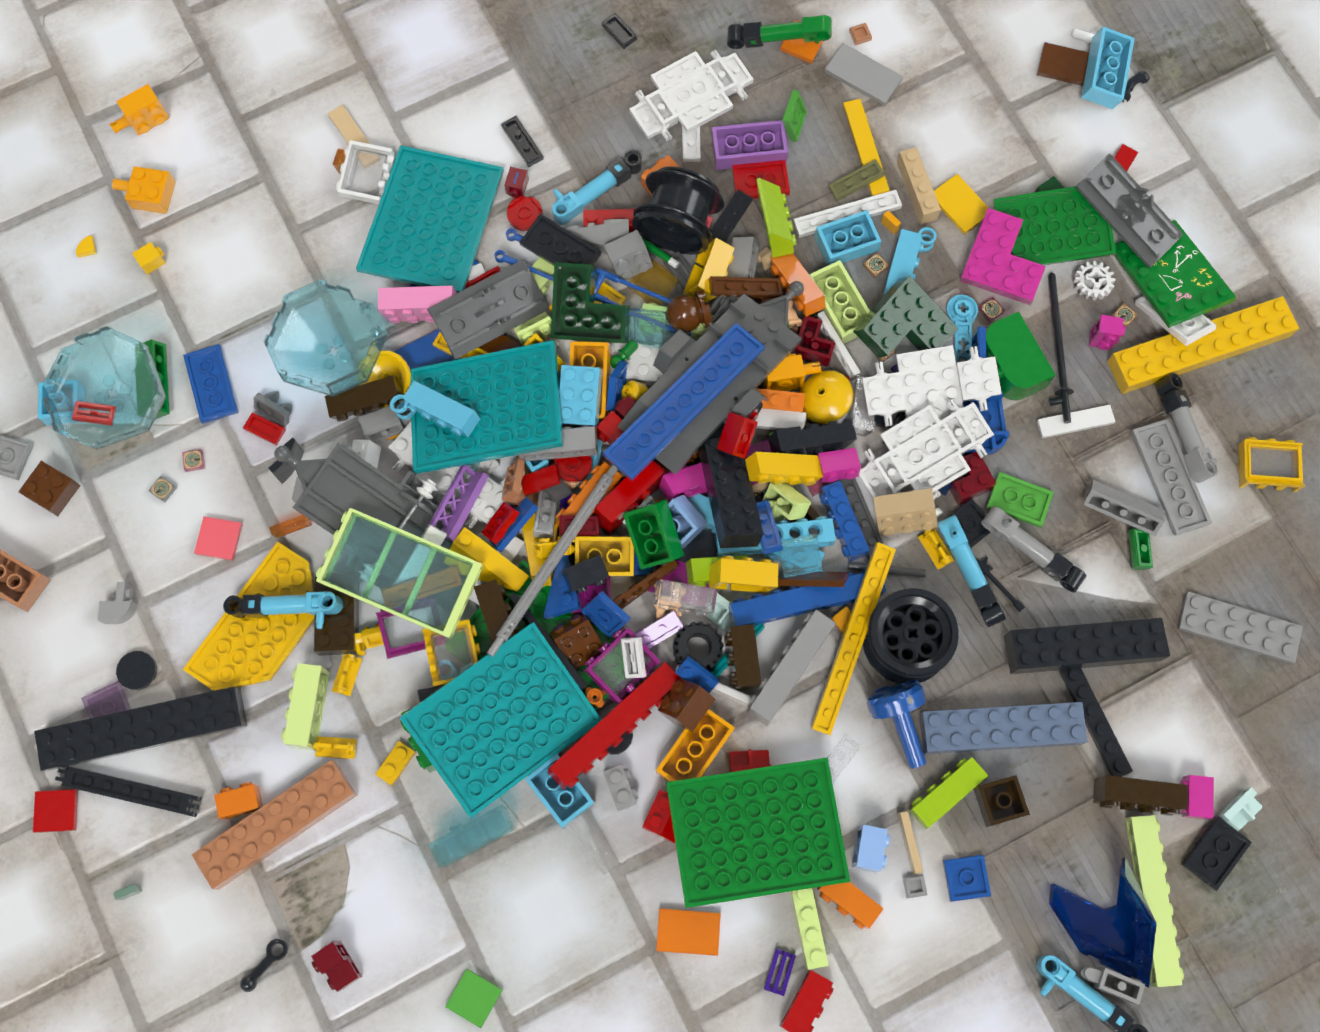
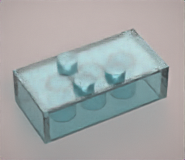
(472, 836)

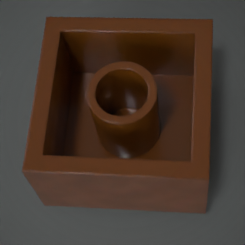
(49, 488)
(686, 704)

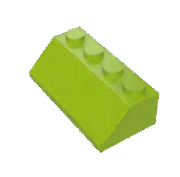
(775, 218)

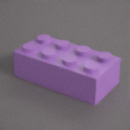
(748, 143)

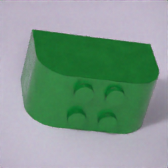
(1018, 357)

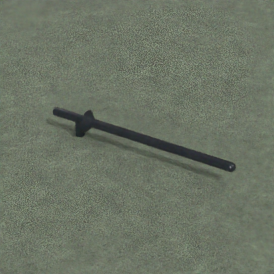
(1064, 391)

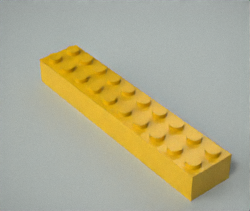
(1233, 336)

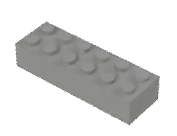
(793, 664)

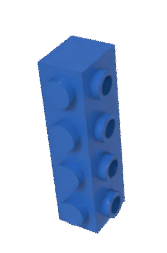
(844, 521)

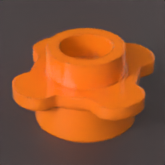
(595, 692)

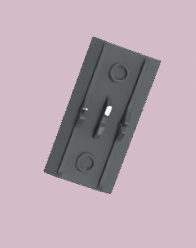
(1129, 210)
(488, 309)

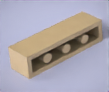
(918, 185)

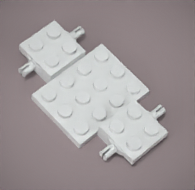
(690, 93)
(932, 380)
(926, 450)
(489, 497)

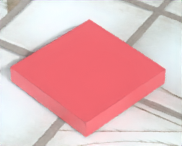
(218, 538)

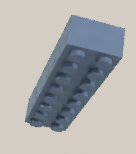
(1003, 728)

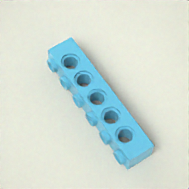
(825, 535)

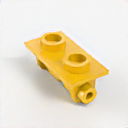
(546, 546)
(935, 548)
(347, 674)
(335, 747)

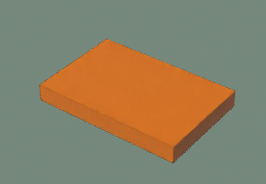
(688, 932)

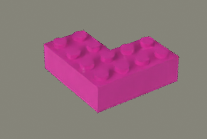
(994, 267)

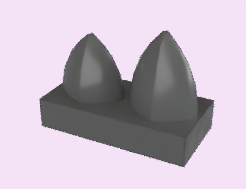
(267, 406)

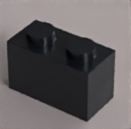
(585, 573)

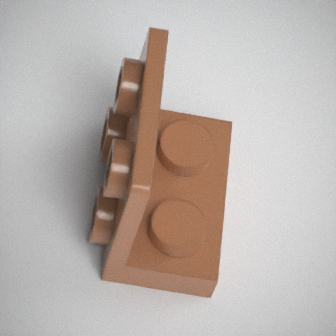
(512, 487)

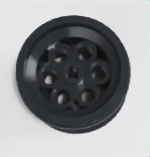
(678, 210)
(932, 613)

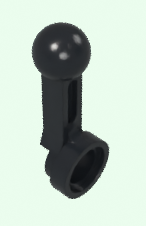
(249, 982)

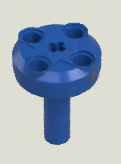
(897, 702)

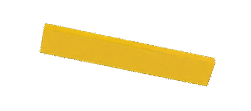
(864, 141)

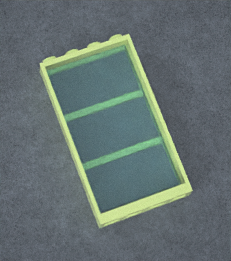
(399, 572)

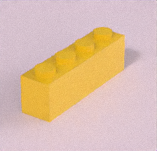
(783, 468)

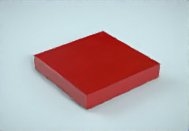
(55, 811)

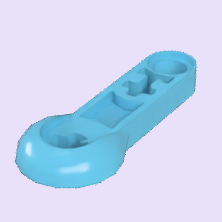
(963, 322)

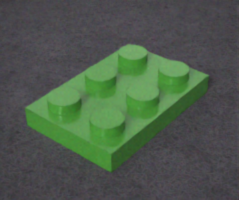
(1020, 499)

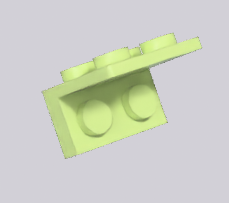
(540, 325)

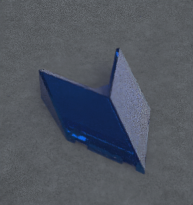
(1115, 935)

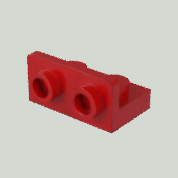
(500, 523)

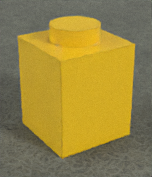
(149, 257)

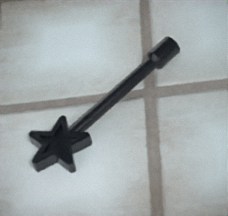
(985, 570)

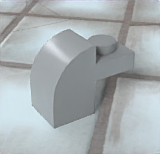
(119, 610)

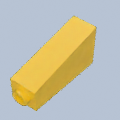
(534, 562)

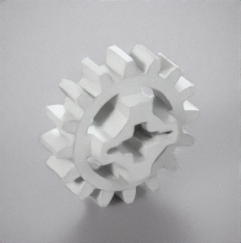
(1096, 279)

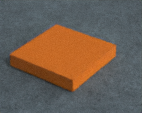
(803, 50)

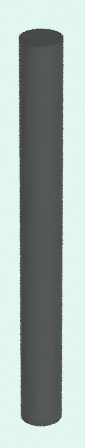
(892, 570)

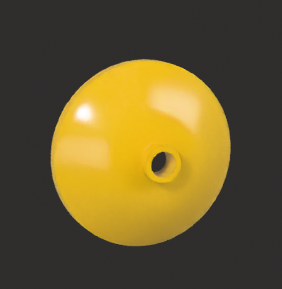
(391, 364)
(833, 402)

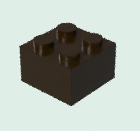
(1001, 801)

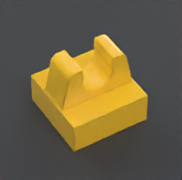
(372, 637)

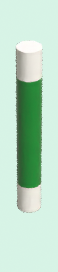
(655, 250)

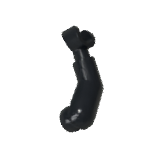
(1141, 76)

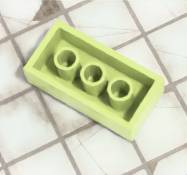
(842, 300)
(305, 706)

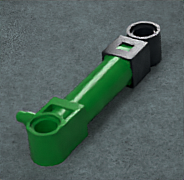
(755, 34)

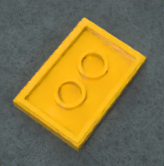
(961, 204)

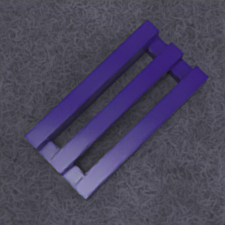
(792, 958)

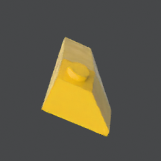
(494, 563)

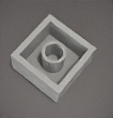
(628, 255)

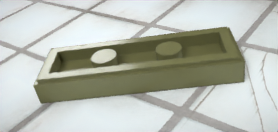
(856, 180)

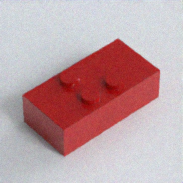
(627, 497)

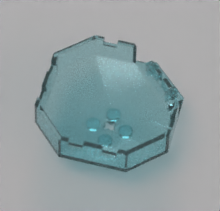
(311, 325)
(87, 373)

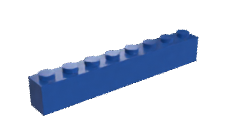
(794, 602)

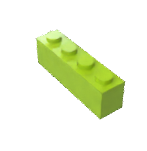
(948, 792)

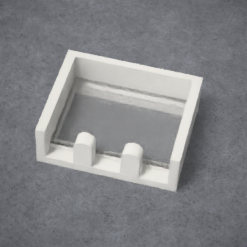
(365, 171)

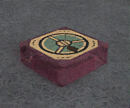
(991, 310)
(193, 460)

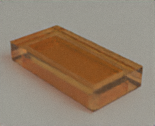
(290, 526)

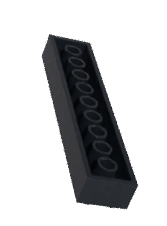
(140, 728)

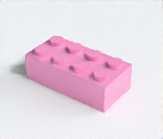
(411, 303)

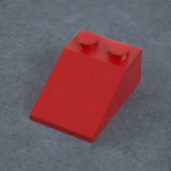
(659, 818)

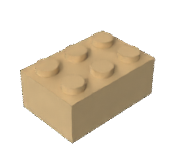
(905, 512)

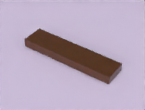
(744, 285)
(814, 579)

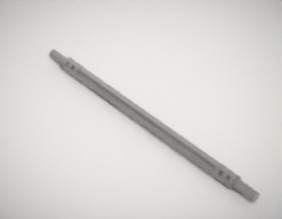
(552, 561)

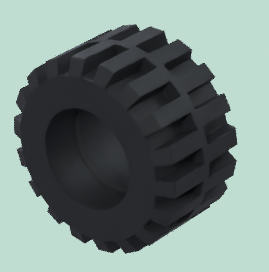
(705, 632)

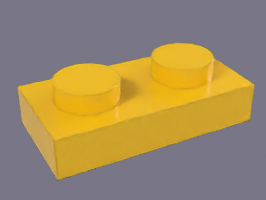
(395, 763)

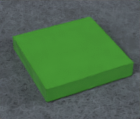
(794, 116)
(474, 998)

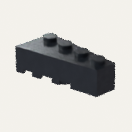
(813, 439)

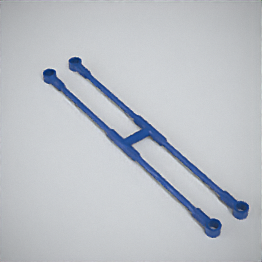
(602, 274)

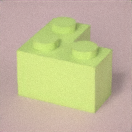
(786, 502)

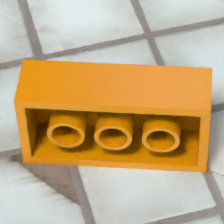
(594, 355)
(696, 749)

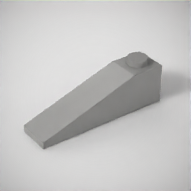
(601, 234)

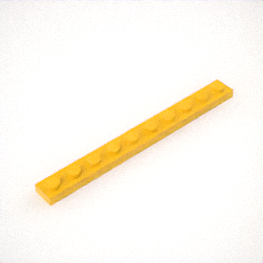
(853, 639)

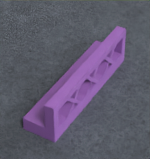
(462, 506)

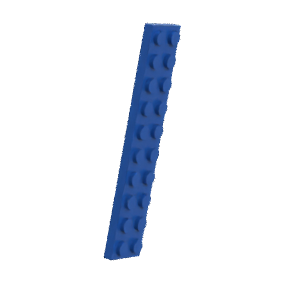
(683, 401)

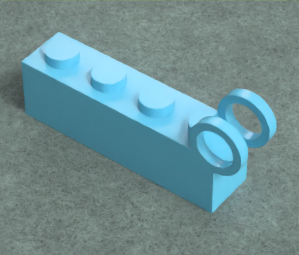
(906, 253)
(436, 407)

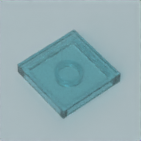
(648, 327)
(800, 556)

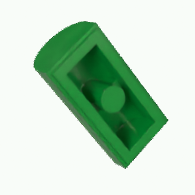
(1140, 549)

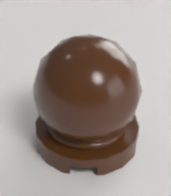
(688, 312)

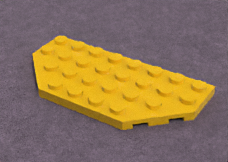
(254, 649)

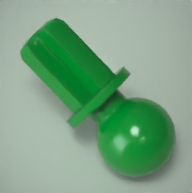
(625, 353)

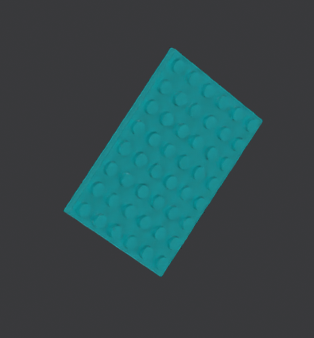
(430, 219)
(509, 391)
(500, 719)

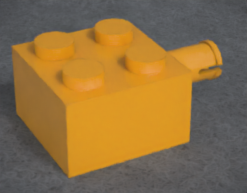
(140, 111)
(147, 189)
(790, 374)

